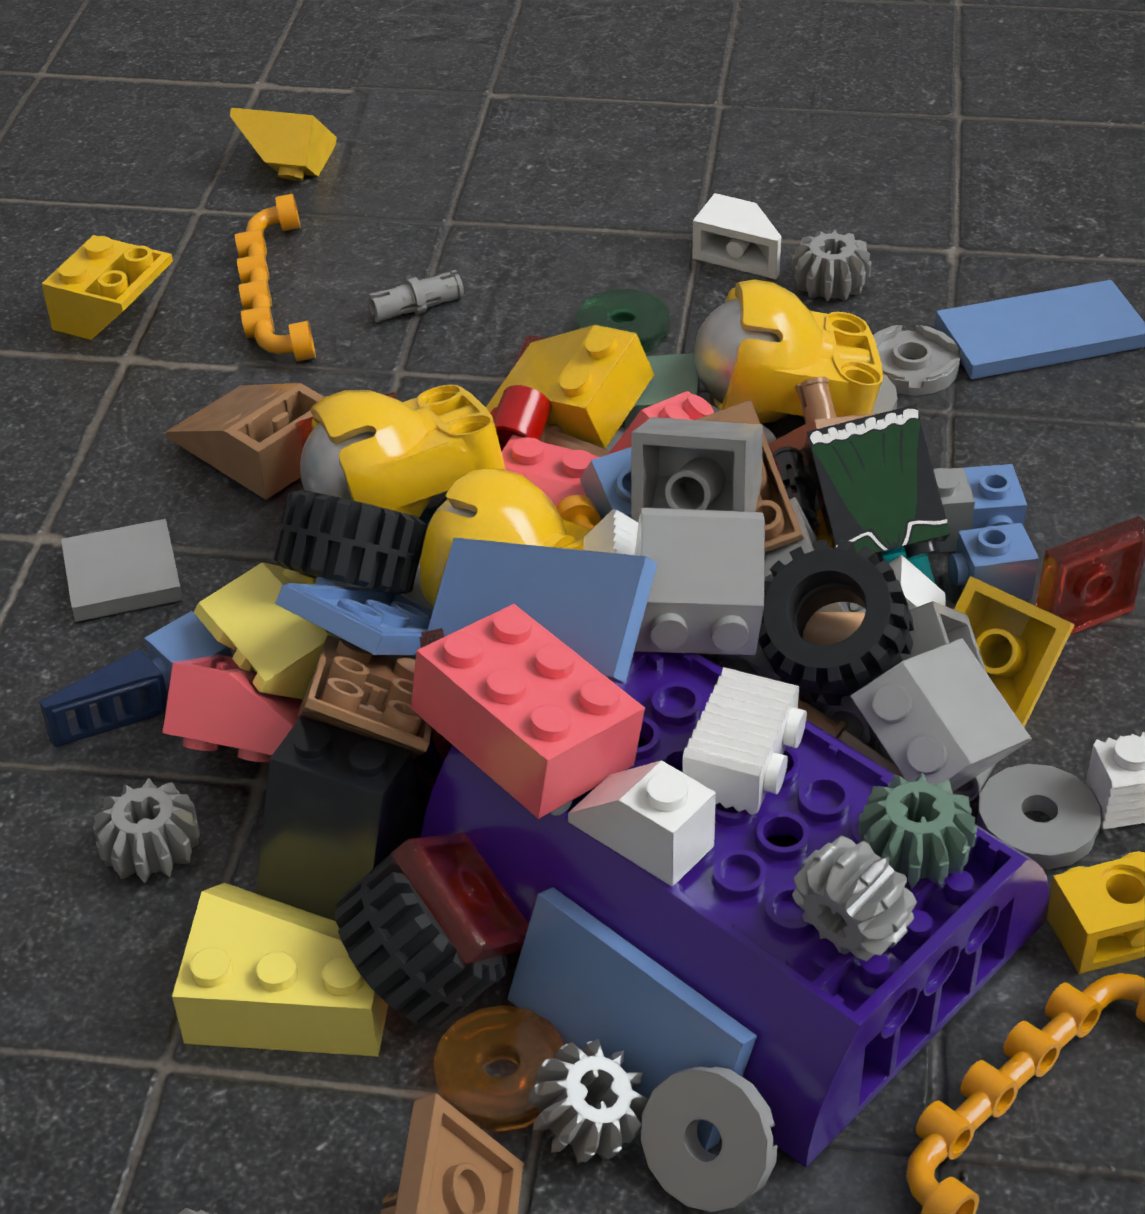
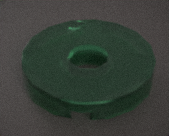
(639, 309)

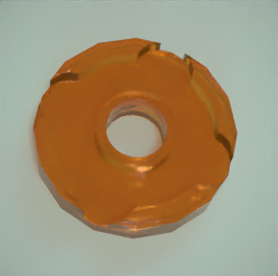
(487, 1037)

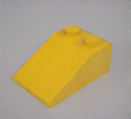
(587, 376)

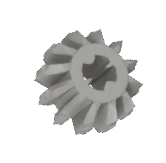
(831, 265)
(146, 830)
(854, 898)
(592, 1127)

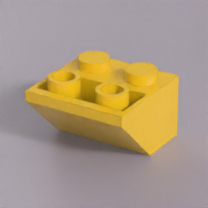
(99, 284)

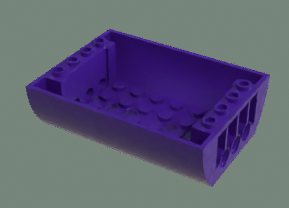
(730, 928)

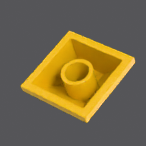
(287, 141)
(1015, 642)

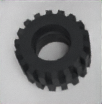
(350, 542)
(824, 579)
(406, 951)

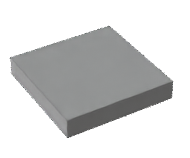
(121, 570)

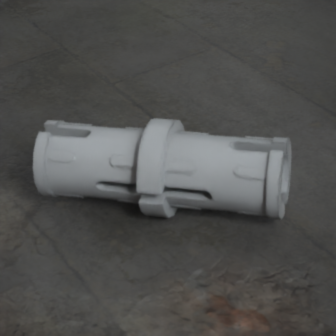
(415, 296)

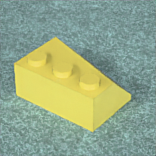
(265, 636)
(272, 980)

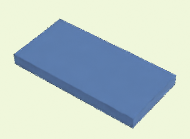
(1042, 328)
(578, 595)
(363, 616)
(610, 991)

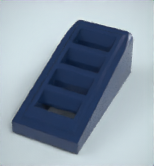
(123, 692)

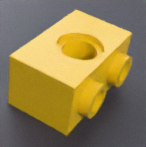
(1100, 912)

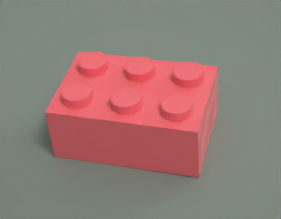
(526, 709)

